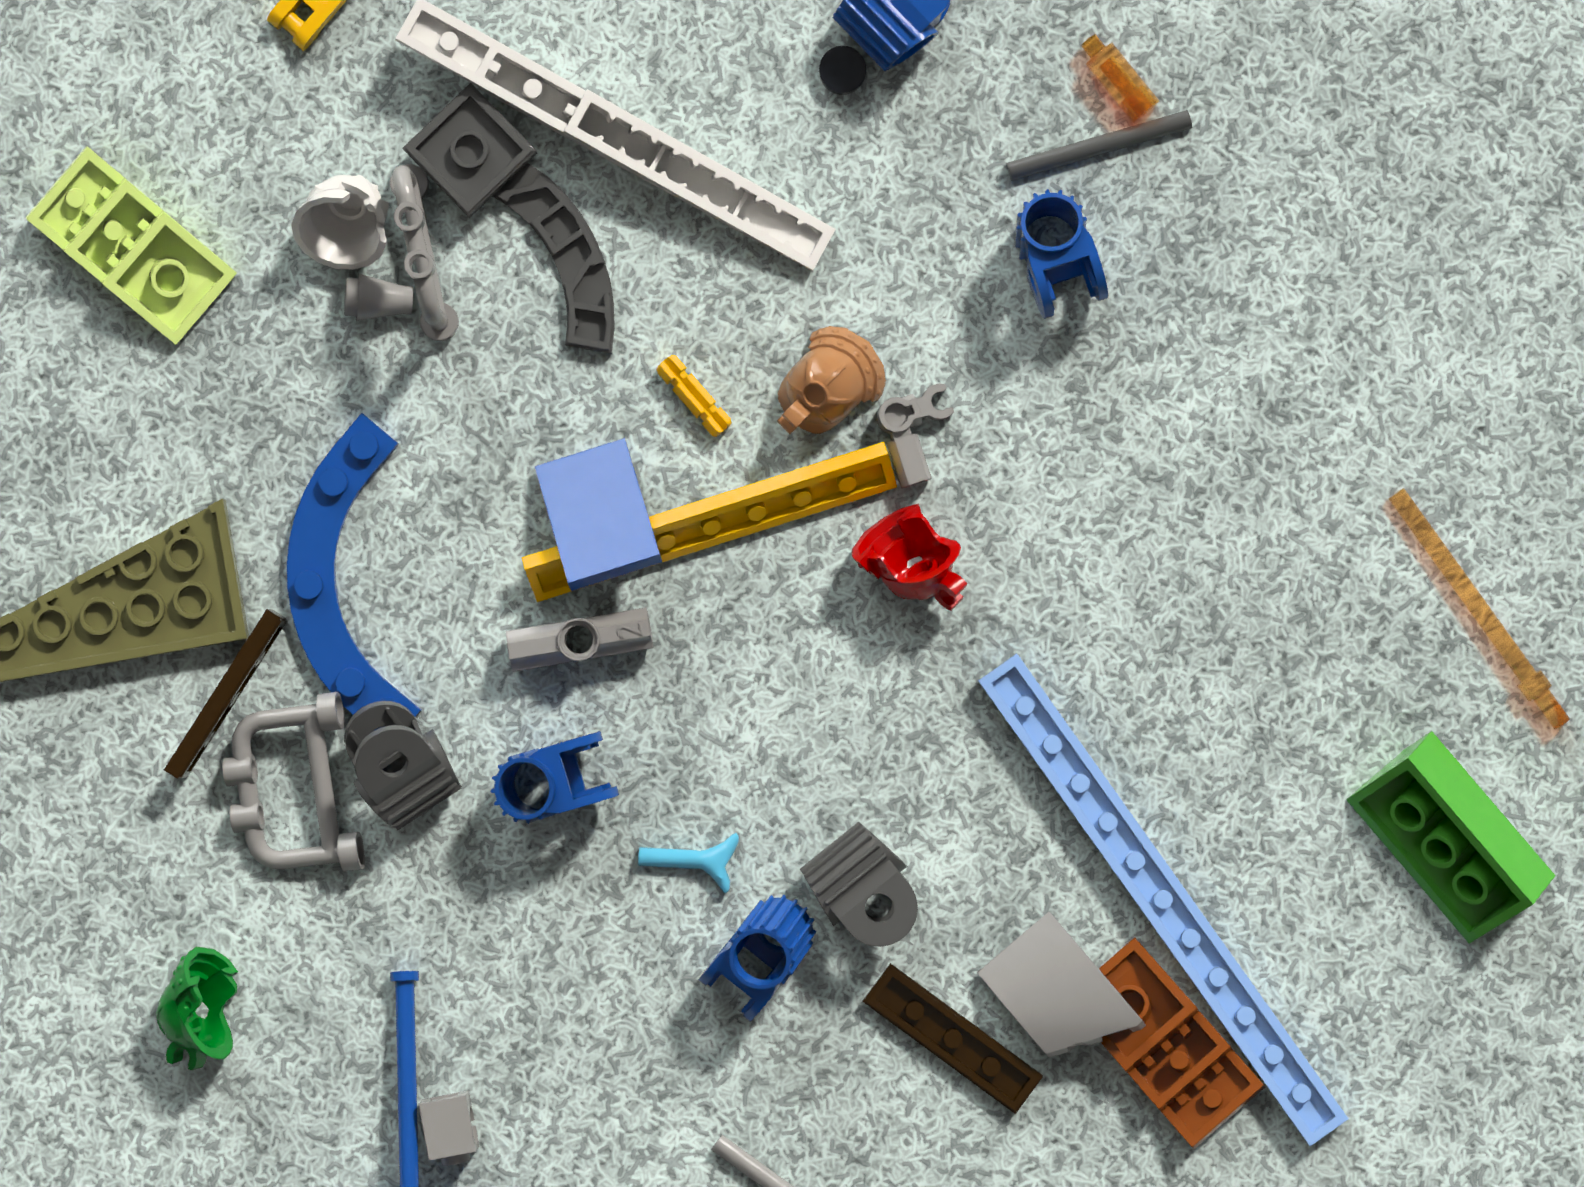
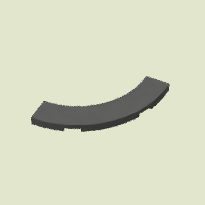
(574, 253)

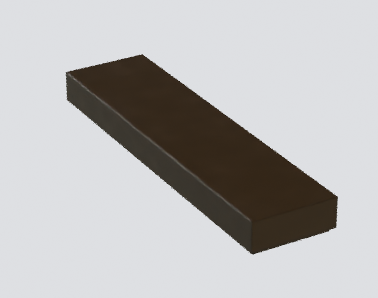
(225, 694)
(952, 1038)

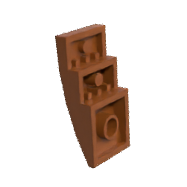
(1178, 1053)

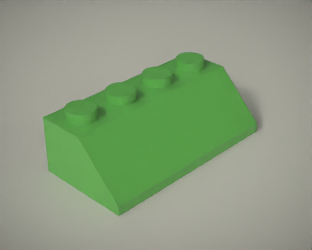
(1451, 838)

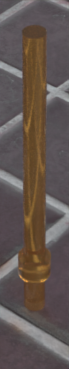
(1533, 683)

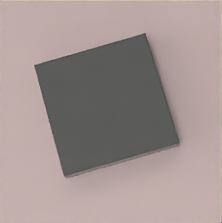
(469, 150)

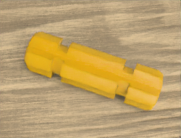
(694, 395)

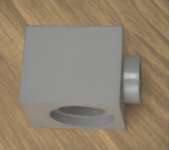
(449, 1128)

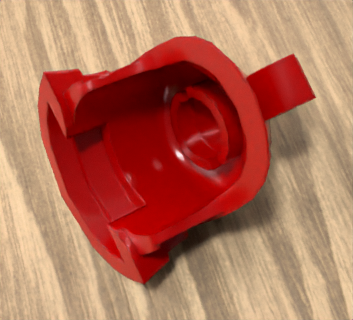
(904, 536)

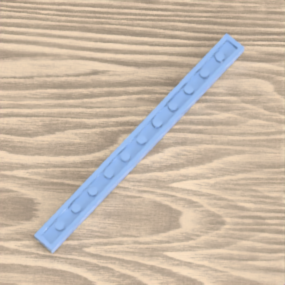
(1163, 900)

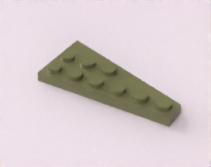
(142, 603)

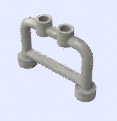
(410, 186)
(249, 814)

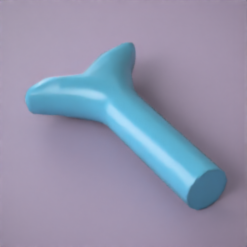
(709, 860)

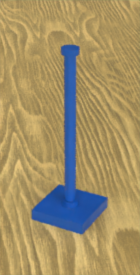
(406, 1076)

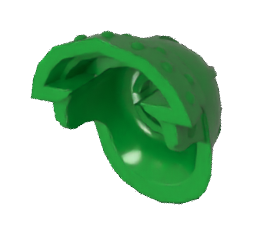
(198, 978)

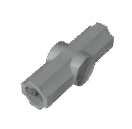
(548, 644)

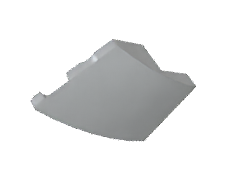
(1057, 990)

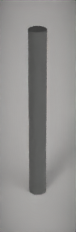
(1099, 145)

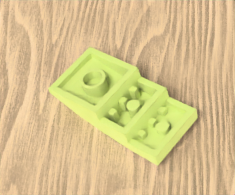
(131, 245)

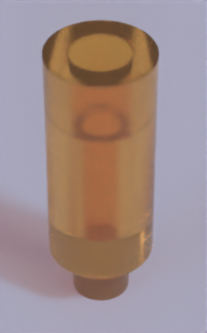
(1119, 78)

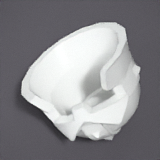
(342, 223)

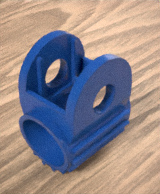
(891, 28)
(1058, 263)
(563, 775)
(785, 923)

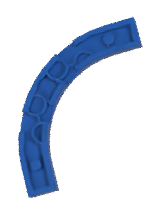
(313, 567)

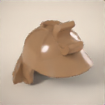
(830, 381)

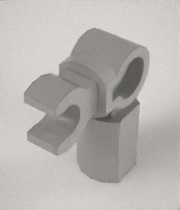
(896, 418)

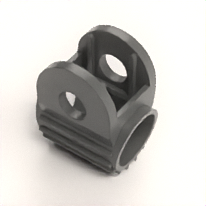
(398, 765)
(850, 874)

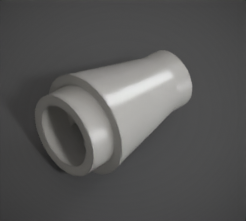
(376, 298)

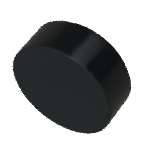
(842, 70)

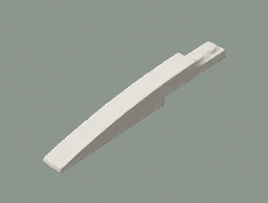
(614, 134)

